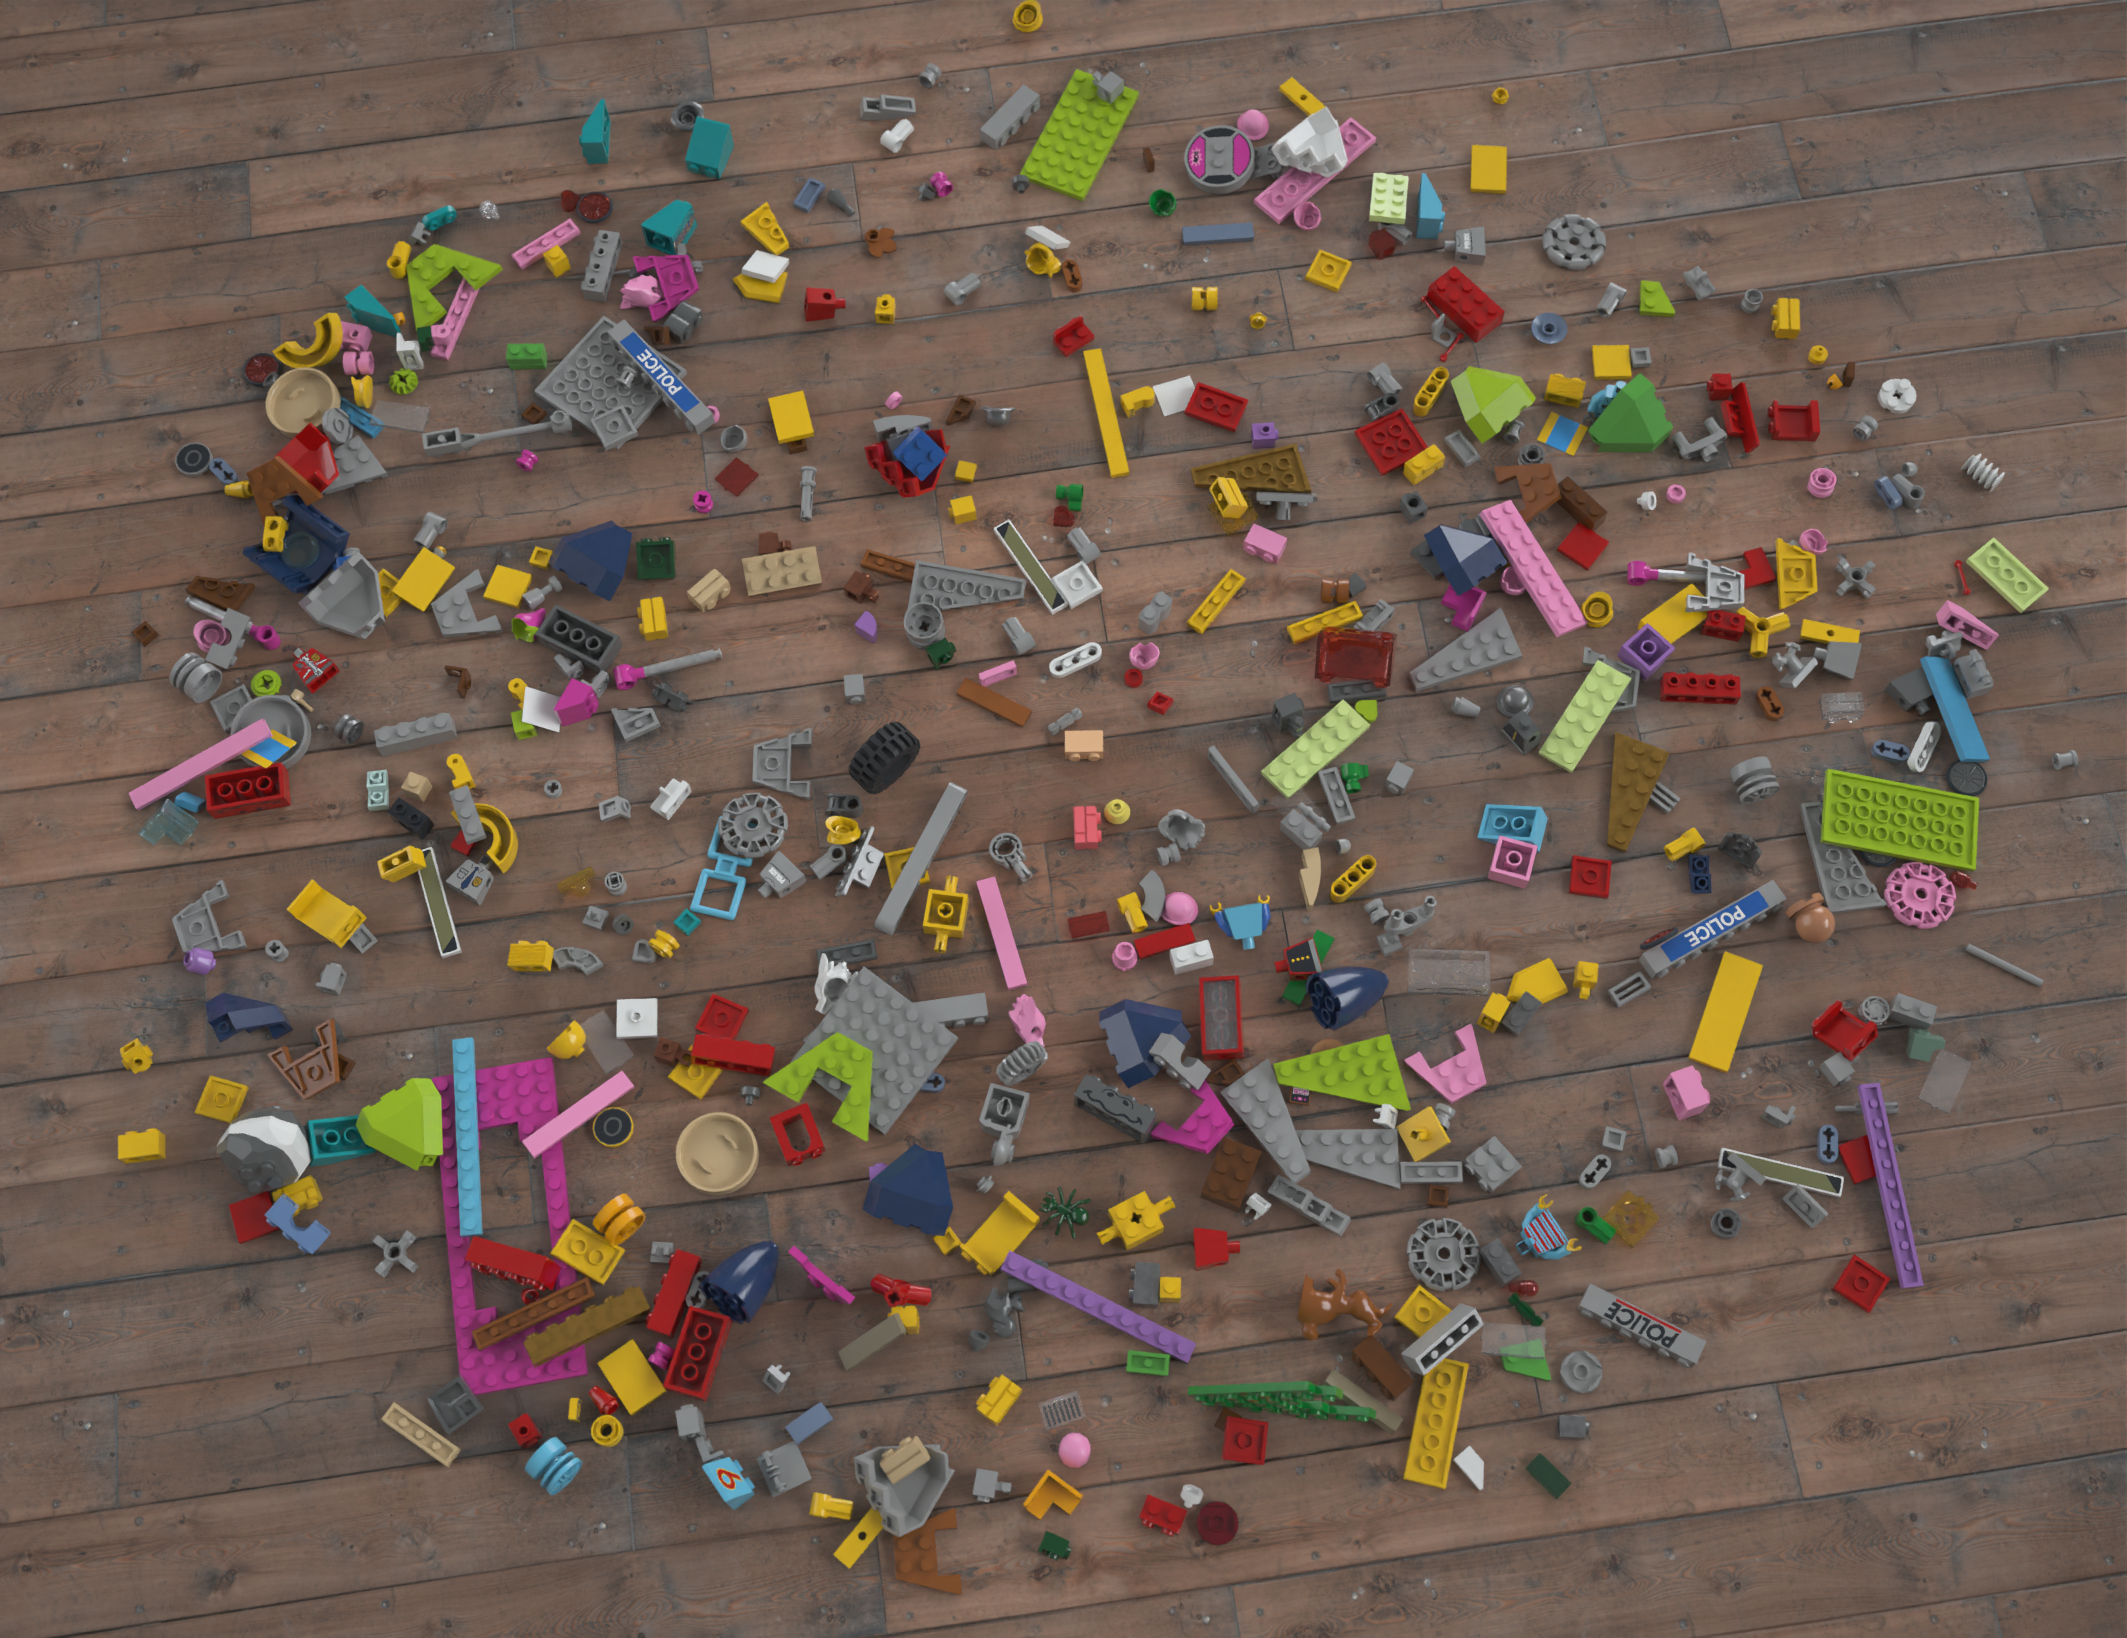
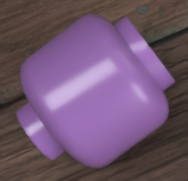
(199, 961)

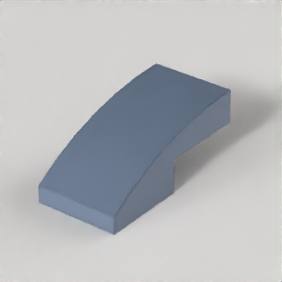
(809, 1422)

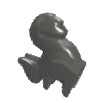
(997, 1310)

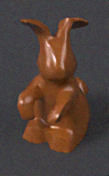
(1321, 1307)

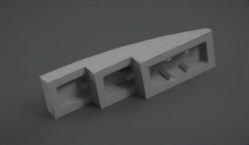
(1309, 1205)

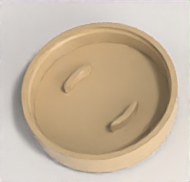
(299, 399)
(717, 1153)

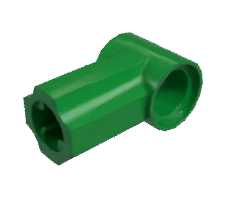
(1596, 1226)

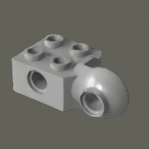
(1003, 1118)

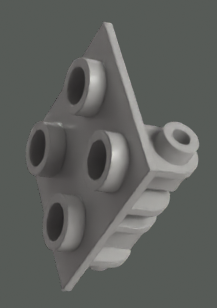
(1266, 162)
(783, 1468)

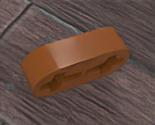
(1074, 275)
(1767, 704)

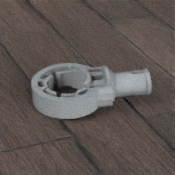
(1014, 858)

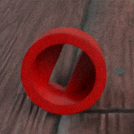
(532, 1292)

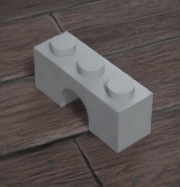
(238, 625)
(1168, 1053)

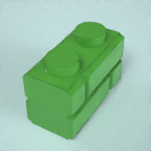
(526, 356)

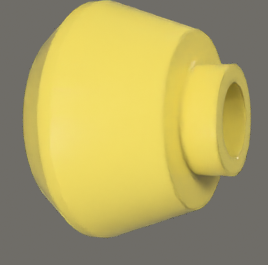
(1117, 811)

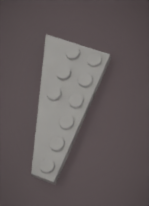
(1477, 650)

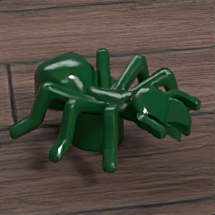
(1069, 1213)

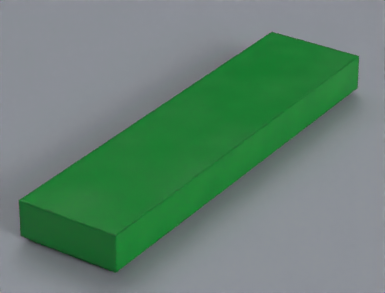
(1296, 990)

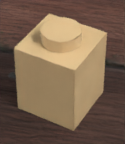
(416, 787)

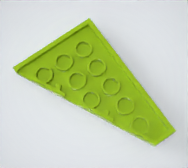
(1354, 1071)

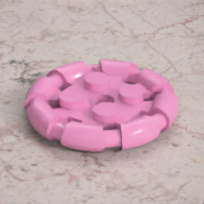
(1912, 903)

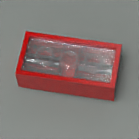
(1221, 1018)

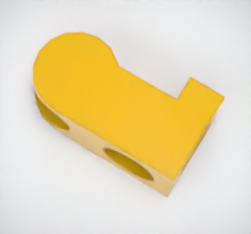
(1137, 399)
(274, 534)
(517, 689)
(460, 770)

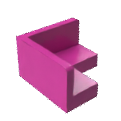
(1466, 605)

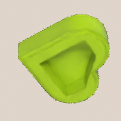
(1367, 710)

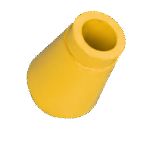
(239, 489)

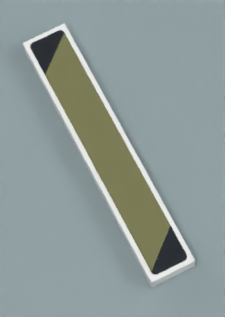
(1030, 567)
(438, 906)
(1787, 1173)

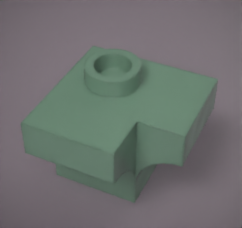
(1922, 1044)

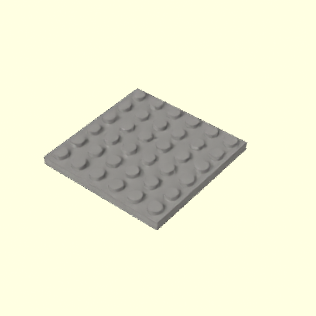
(587, 386)
(903, 1042)

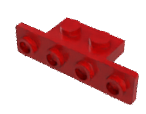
(1739, 418)

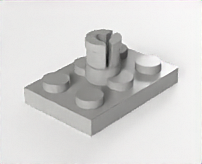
(1283, 502)

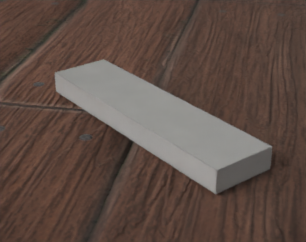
(1232, 779)

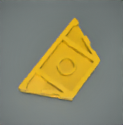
(1794, 573)

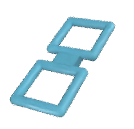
(724, 870)

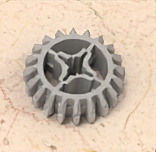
(1021, 1063)

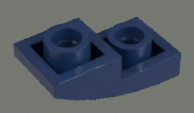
(1699, 874)

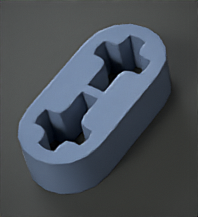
(227, 470)
(1888, 492)
(1890, 751)
(928, 1087)
(1832, 1144)

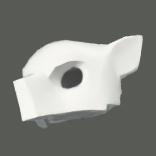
(831, 983)

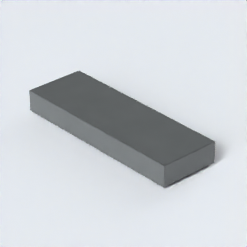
(1354, 691)
(850, 953)

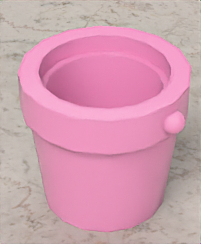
(1124, 956)

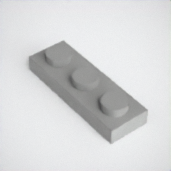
(1336, 796)
(467, 814)
(1431, 1173)

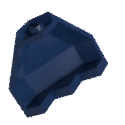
(1464, 556)
(594, 557)
(233, 1014)
(1133, 1032)
(913, 1192)

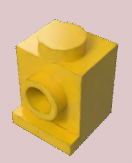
(885, 309)

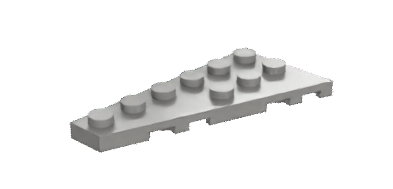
(354, 466)
(960, 587)
(1837, 869)
(1264, 1112)
(1355, 1152)

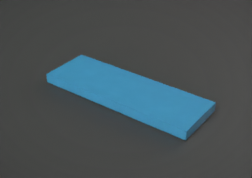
(1954, 709)

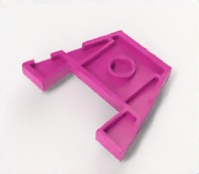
(676, 280)
(1202, 1128)
(819, 1279)

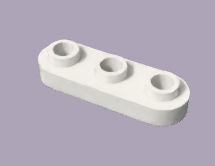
(1080, 654)
(1924, 746)

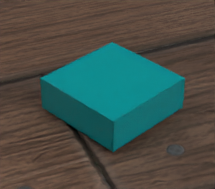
(687, 922)

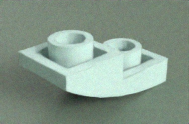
(378, 790)

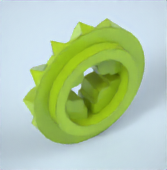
(400, 387)
(271, 677)

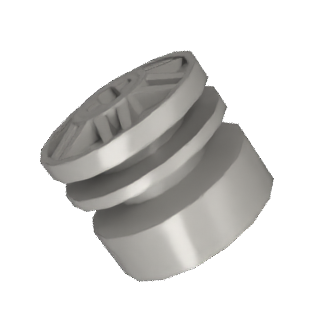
(924, 616)
(195, 677)
(1754, 780)

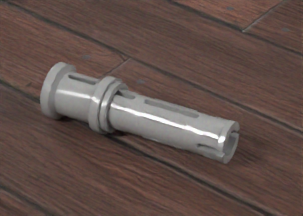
(807, 485)

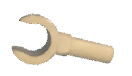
(297, 698)

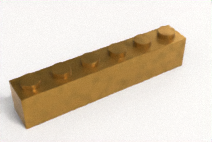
(586, 1326)

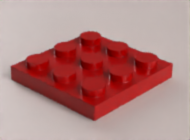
(1390, 441)

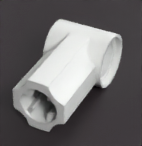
(894, 139)

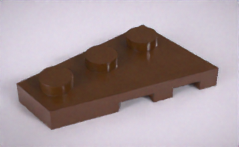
(220, 593)

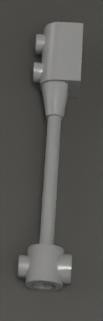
(454, 441)

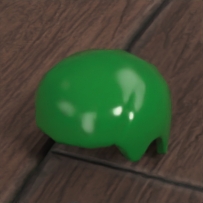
(1162, 203)

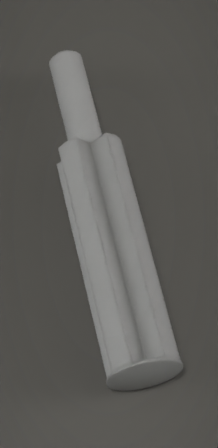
(1890, 1107)

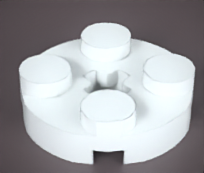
(1901, 387)

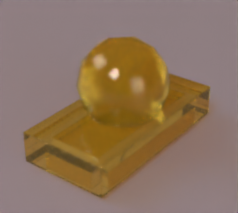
(577, 883)

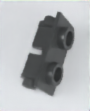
(664, 693)

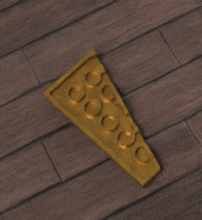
(1266, 470)
(1633, 781)

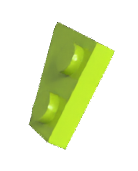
(1654, 300)

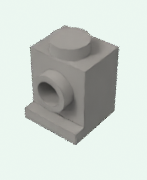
(332, 979)

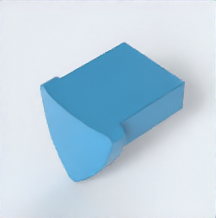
(189, 802)

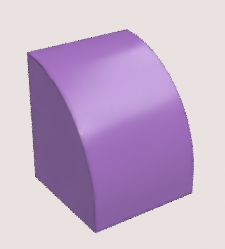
(867, 627)

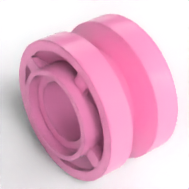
(1821, 482)

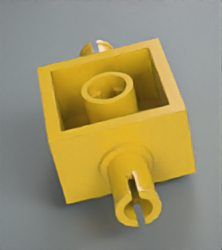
(944, 925)
(1139, 1208)

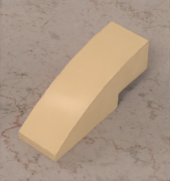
(1310, 876)

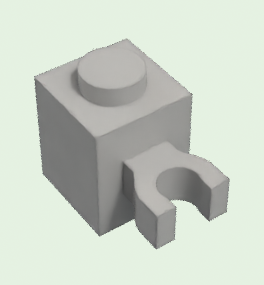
(1109, 86)
(1838, 1069)
(987, 1484)

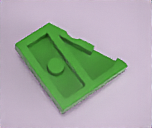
(1527, 1367)

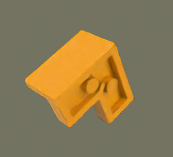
(1052, 1490)

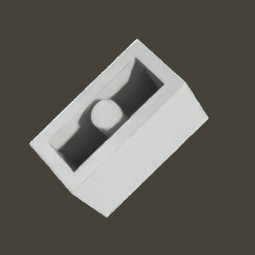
(1191, 957)

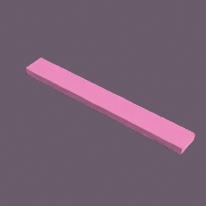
(200, 764)

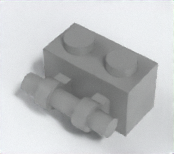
(1973, 675)
(1301, 830)

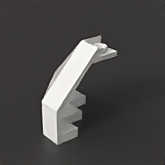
(1313, 145)

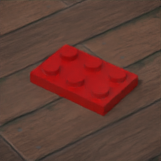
(1216, 407)

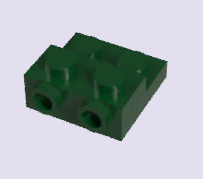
(656, 558)

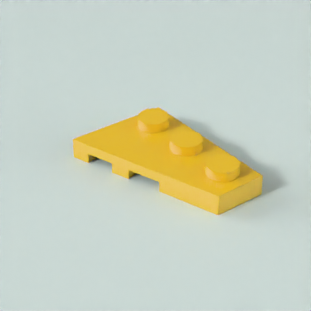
(765, 229)

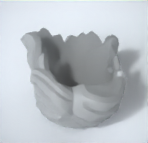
(1182, 829)

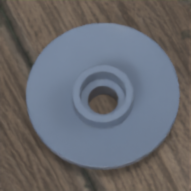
(1552, 323)

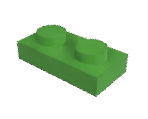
(1148, 1363)

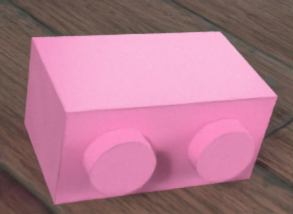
(1265, 544)

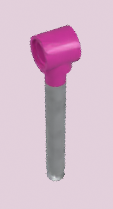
(1639, 574)
(259, 633)
(627, 676)

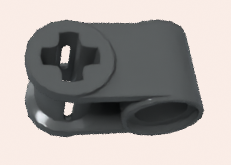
(1380, 408)
(840, 805)

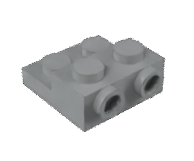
(1491, 1165)

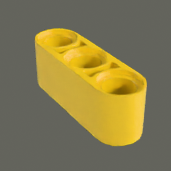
(1432, 384)
(1356, 871)

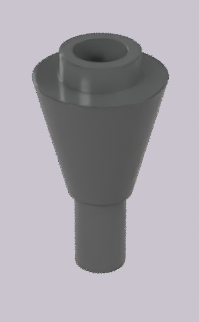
(837, 199)

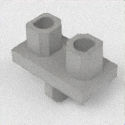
(1699, 283)
(1946, 645)

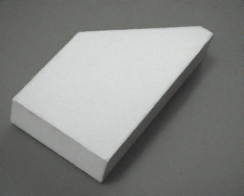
(1471, 1466)

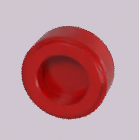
(1133, 678)

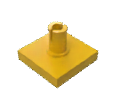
(1423, 1134)

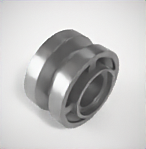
(1531, 450)
(349, 729)
(1732, 1216)

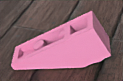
(1959, 620)

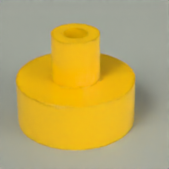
(1818, 355)

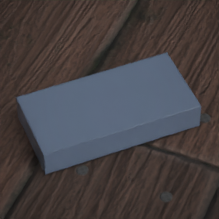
(808, 195)

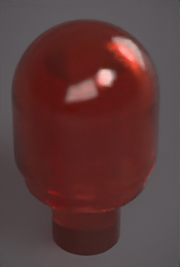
(1962, 880)
(1525, 1288)

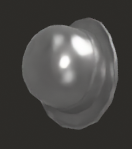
(685, 115)
(998, 416)
(1514, 700)

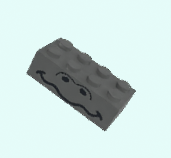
(579, 639)
(1115, 1108)

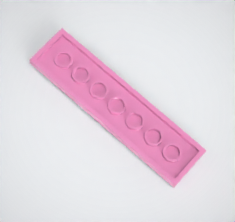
(1298, 186)
(1533, 568)

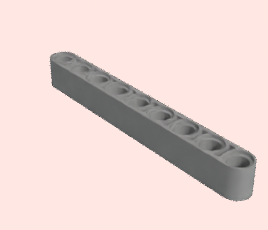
(920, 859)

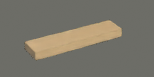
(421, 1434)

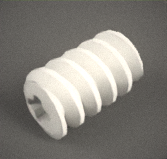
(1983, 471)

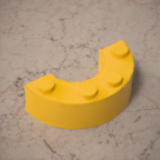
(323, 350)
(505, 839)

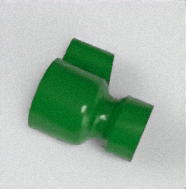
(1073, 493)
(1351, 774)

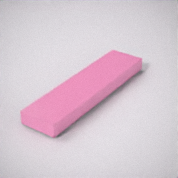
(535, 249)

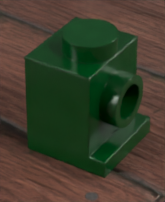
(940, 652)
(1055, 1546)

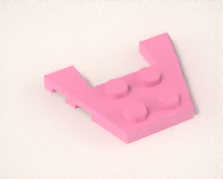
(1458, 1074)

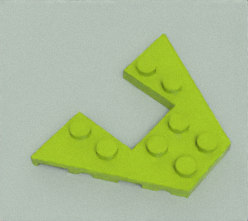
(432, 268)
(843, 1060)

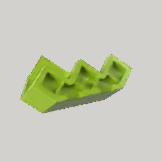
(1490, 399)
(406, 1124)

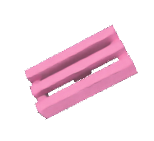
(998, 673)

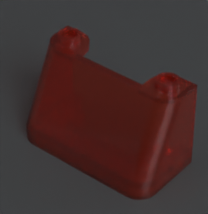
(1355, 655)

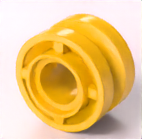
(663, 944)
(598, 1427)

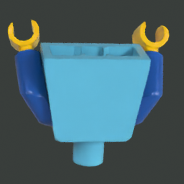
(1243, 921)

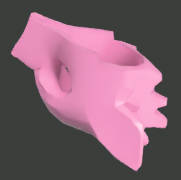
(639, 292)
(1026, 1017)

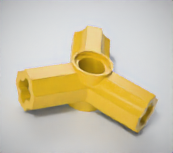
(1759, 638)

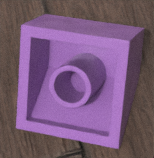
(1646, 651)

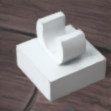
(1388, 1116)
(1259, 1204)

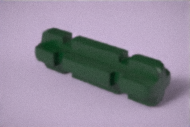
(1525, 1310)

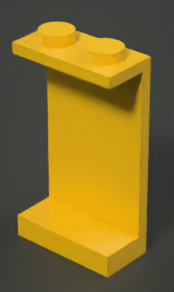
(1671, 619)
(326, 914)
(999, 1235)

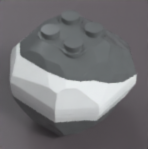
(265, 1149)

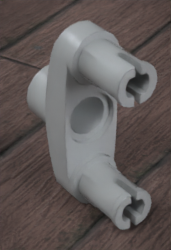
(1705, 447)
(1415, 917)

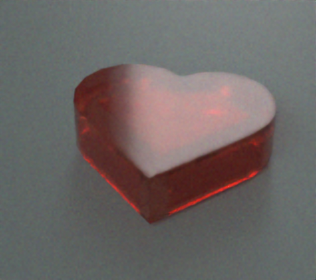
(569, 200)
(1062, 517)

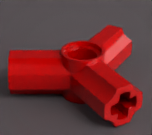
(900, 1291)

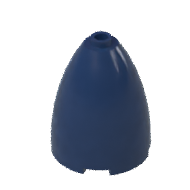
(1344, 994)
(742, 1281)

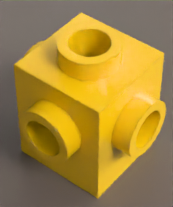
(136, 1056)

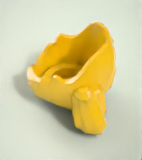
(1042, 260)

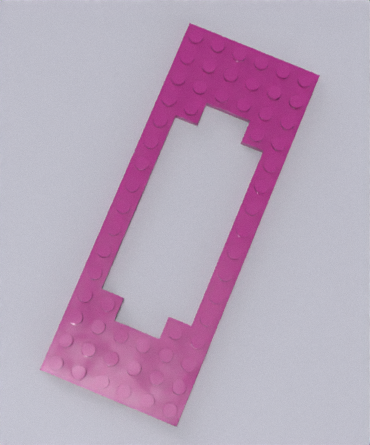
(505, 1096)

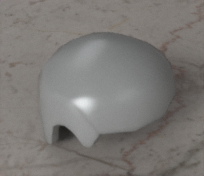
(734, 439)

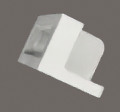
(409, 353)
(671, 798)

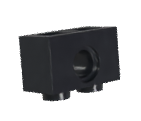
(410, 818)

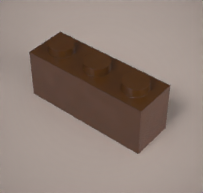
(1580, 504)
(1381, 1368)

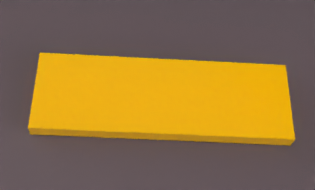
(1725, 1012)
(1436, 1424)

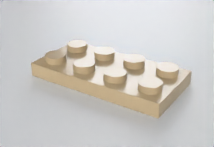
(781, 570)

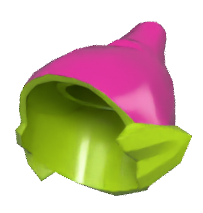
(527, 624)

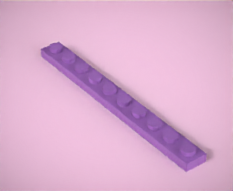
(1890, 1186)
(1098, 1307)

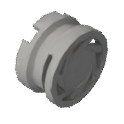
(1874, 1010)

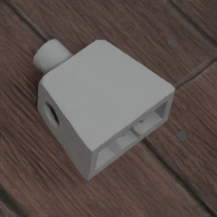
(1839, 658)

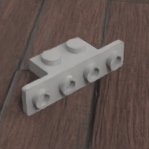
(862, 865)

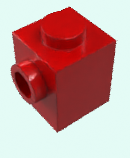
(1719, 386)
(525, 1431)

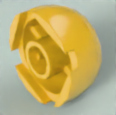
(568, 1042)

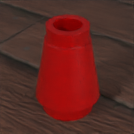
(604, 1401)

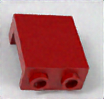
(1794, 421)
(1843, 1031)

